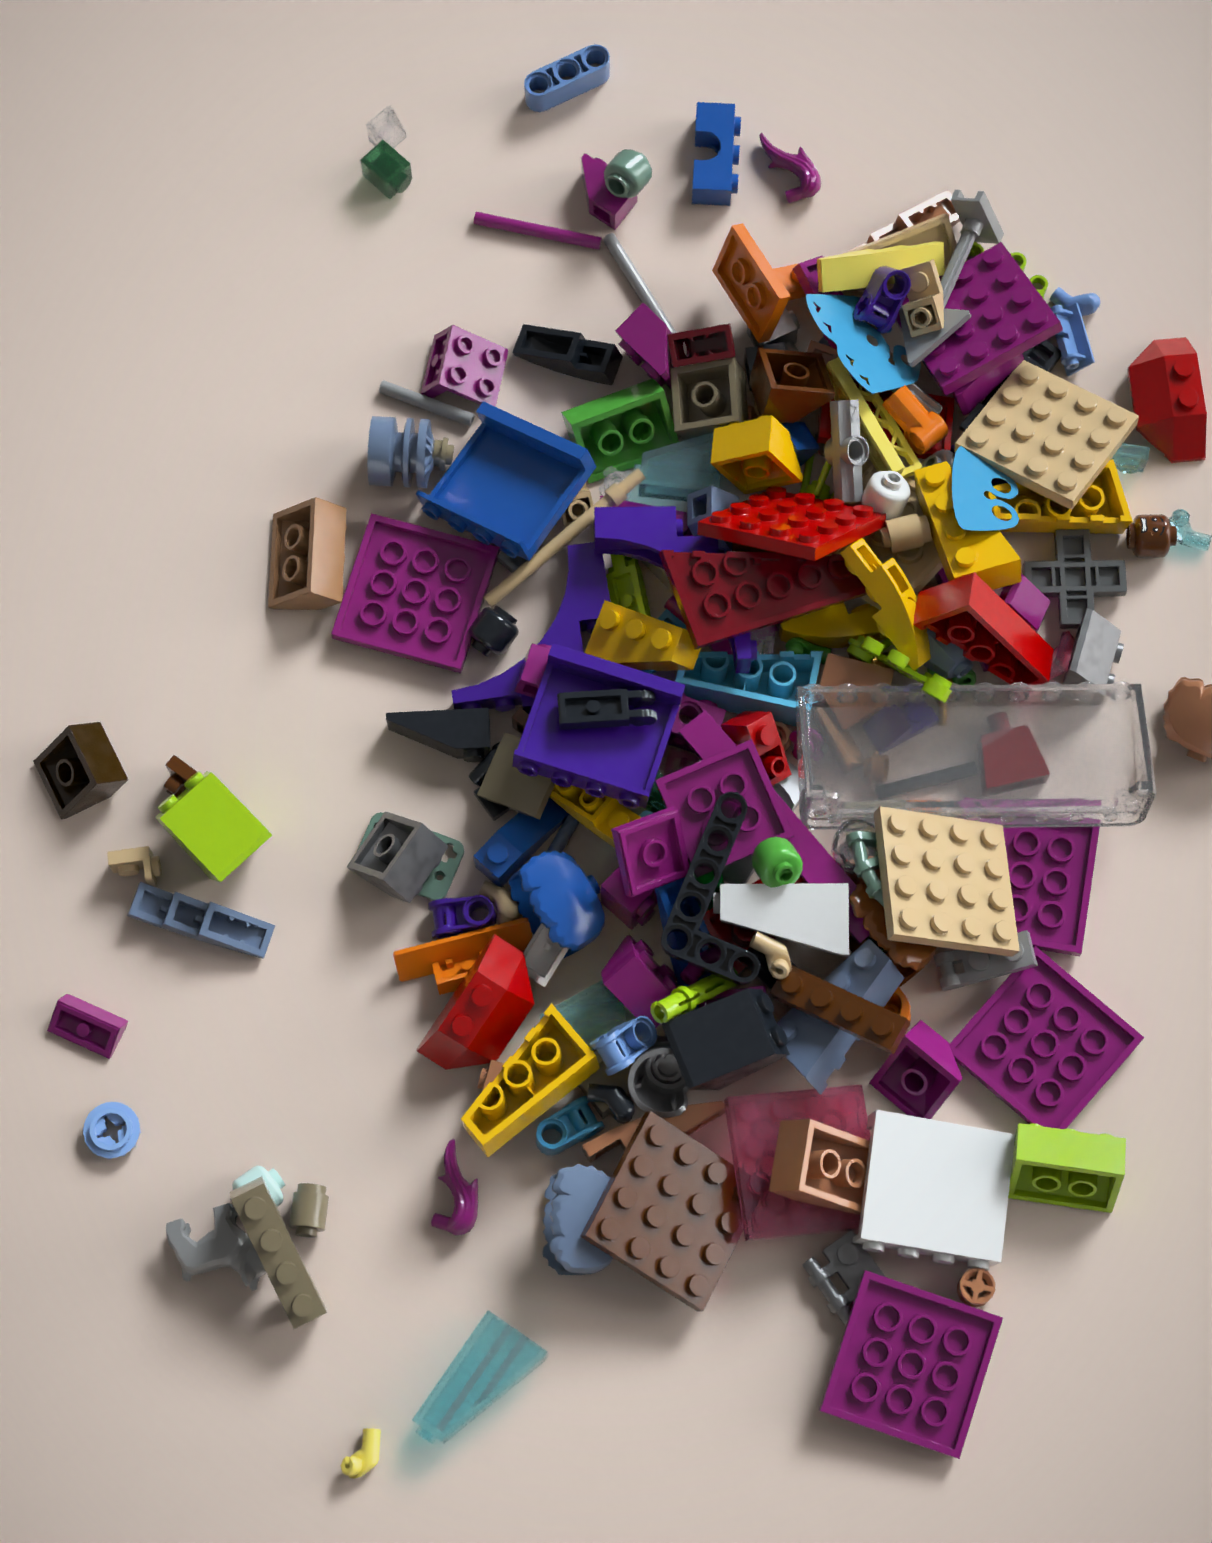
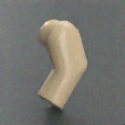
(775, 953)

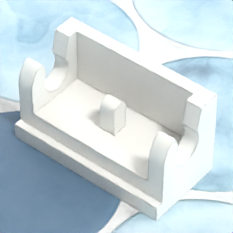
(543, 956)

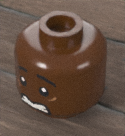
(1151, 536)

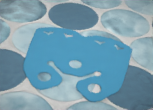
(852, 341)

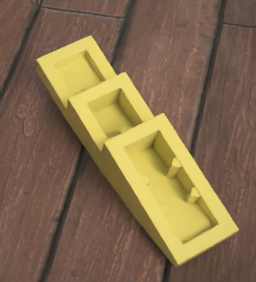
(856, 268)

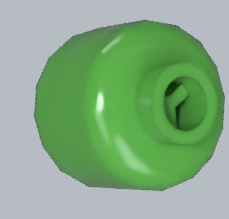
(777, 862)

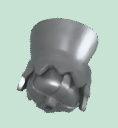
(658, 1082)

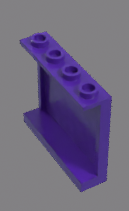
(601, 760)

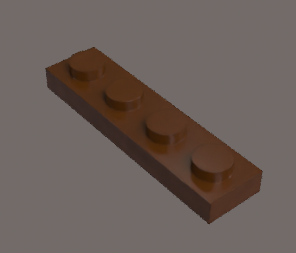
(841, 1009)

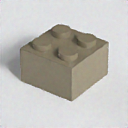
(708, 396)

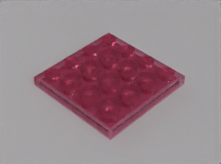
(753, 1137)

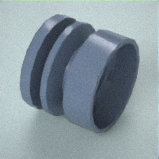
(399, 452)

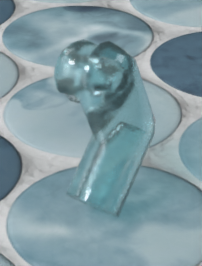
(1185, 533)

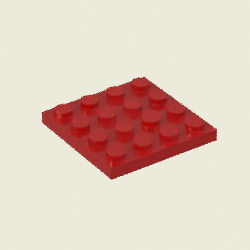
(792, 523)

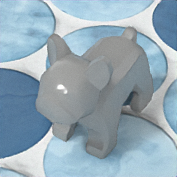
(219, 1248)

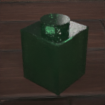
(386, 169)

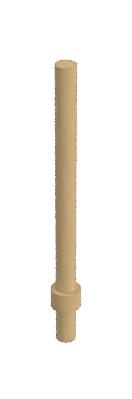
(614, 496)

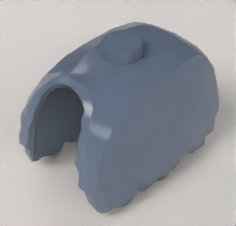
(572, 1201)

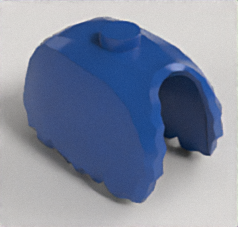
(559, 897)

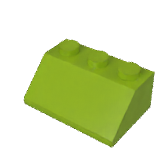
(1067, 1167)

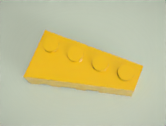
(1100, 509)
(960, 549)

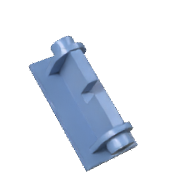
(1073, 339)

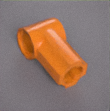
(920, 427)

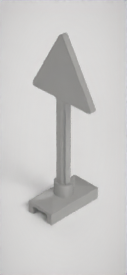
(978, 226)

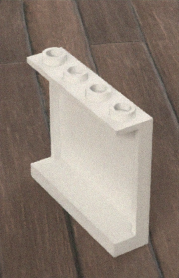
(935, 1190)

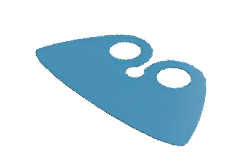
(969, 481)

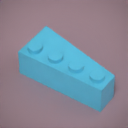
(766, 688)

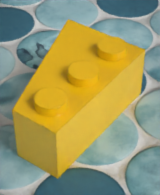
(640, 641)

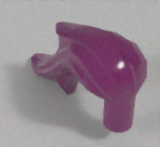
(799, 165)
(464, 1196)

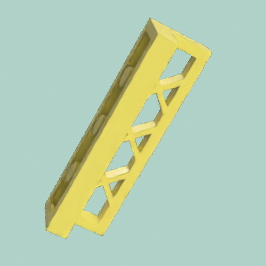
(881, 451)

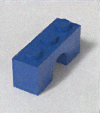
(713, 177)

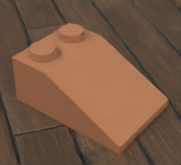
(820, 1165)

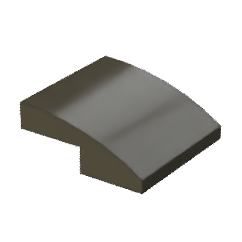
(511, 788)

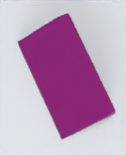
(87, 1025)

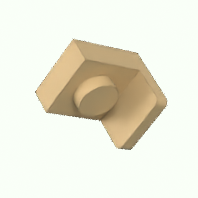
(129, 862)

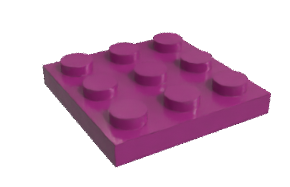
(700, 785)

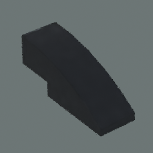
(569, 353)

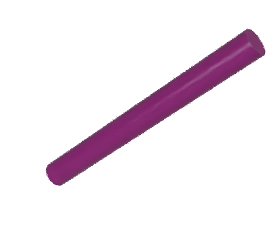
(537, 230)

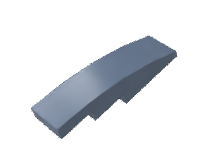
(201, 920)

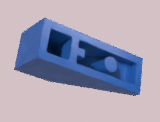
(517, 842)

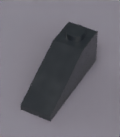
(453, 732)

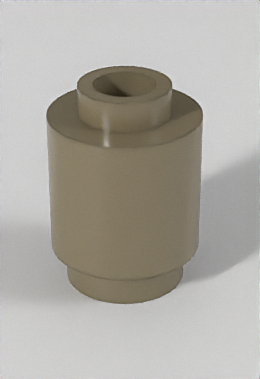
(309, 1210)

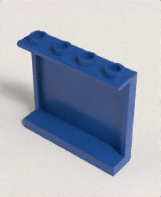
(509, 483)

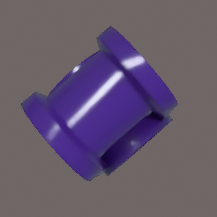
(881, 300)
(458, 915)

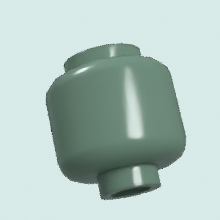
(627, 173)

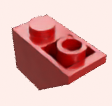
(765, 736)

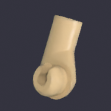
(502, 898)

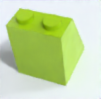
(212, 825)

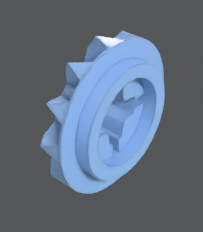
(96, 1125)

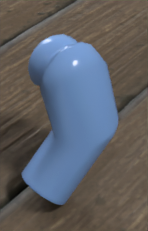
(1087, 303)

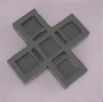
(1075, 576)

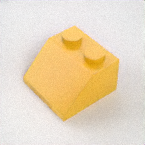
(755, 454)

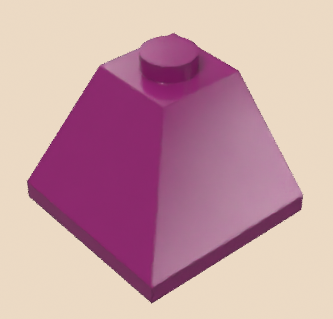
(919, 1073)

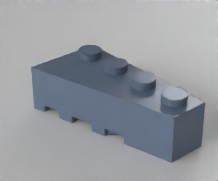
(819, 1047)

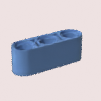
(560, 90)

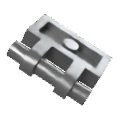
(848, 1262)

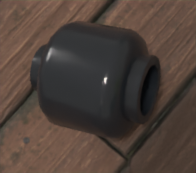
(493, 631)

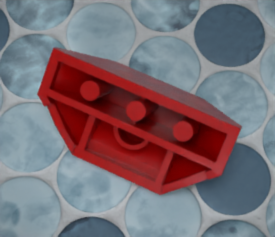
(1170, 399)
(482, 1010)

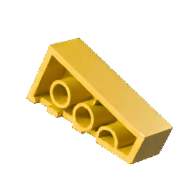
(531, 1082)

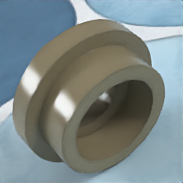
(442, 453)

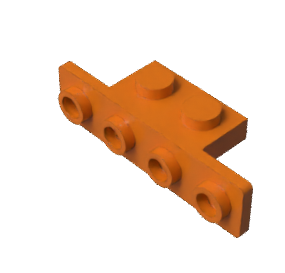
(455, 955)

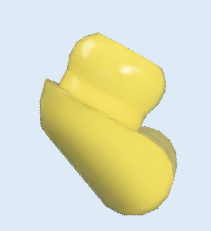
(365, 1458)

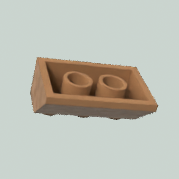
(307, 556)

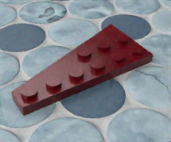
(752, 590)

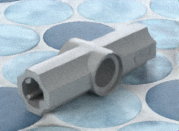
(846, 450)

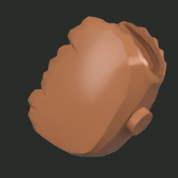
(1190, 717)

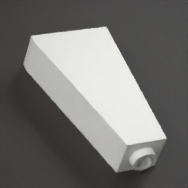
(795, 913)

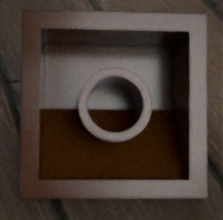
(789, 383)

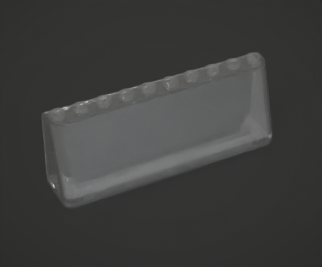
(982, 756)

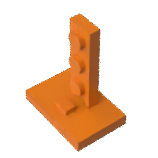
(753, 284)

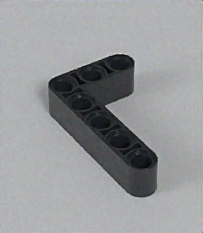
(703, 894)

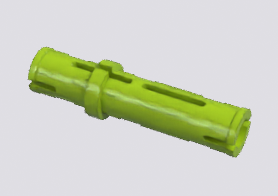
(685, 999)

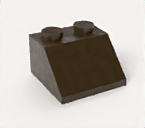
(80, 769)

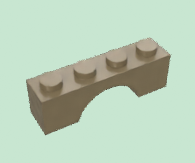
(277, 1252)

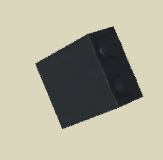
(726, 1040)

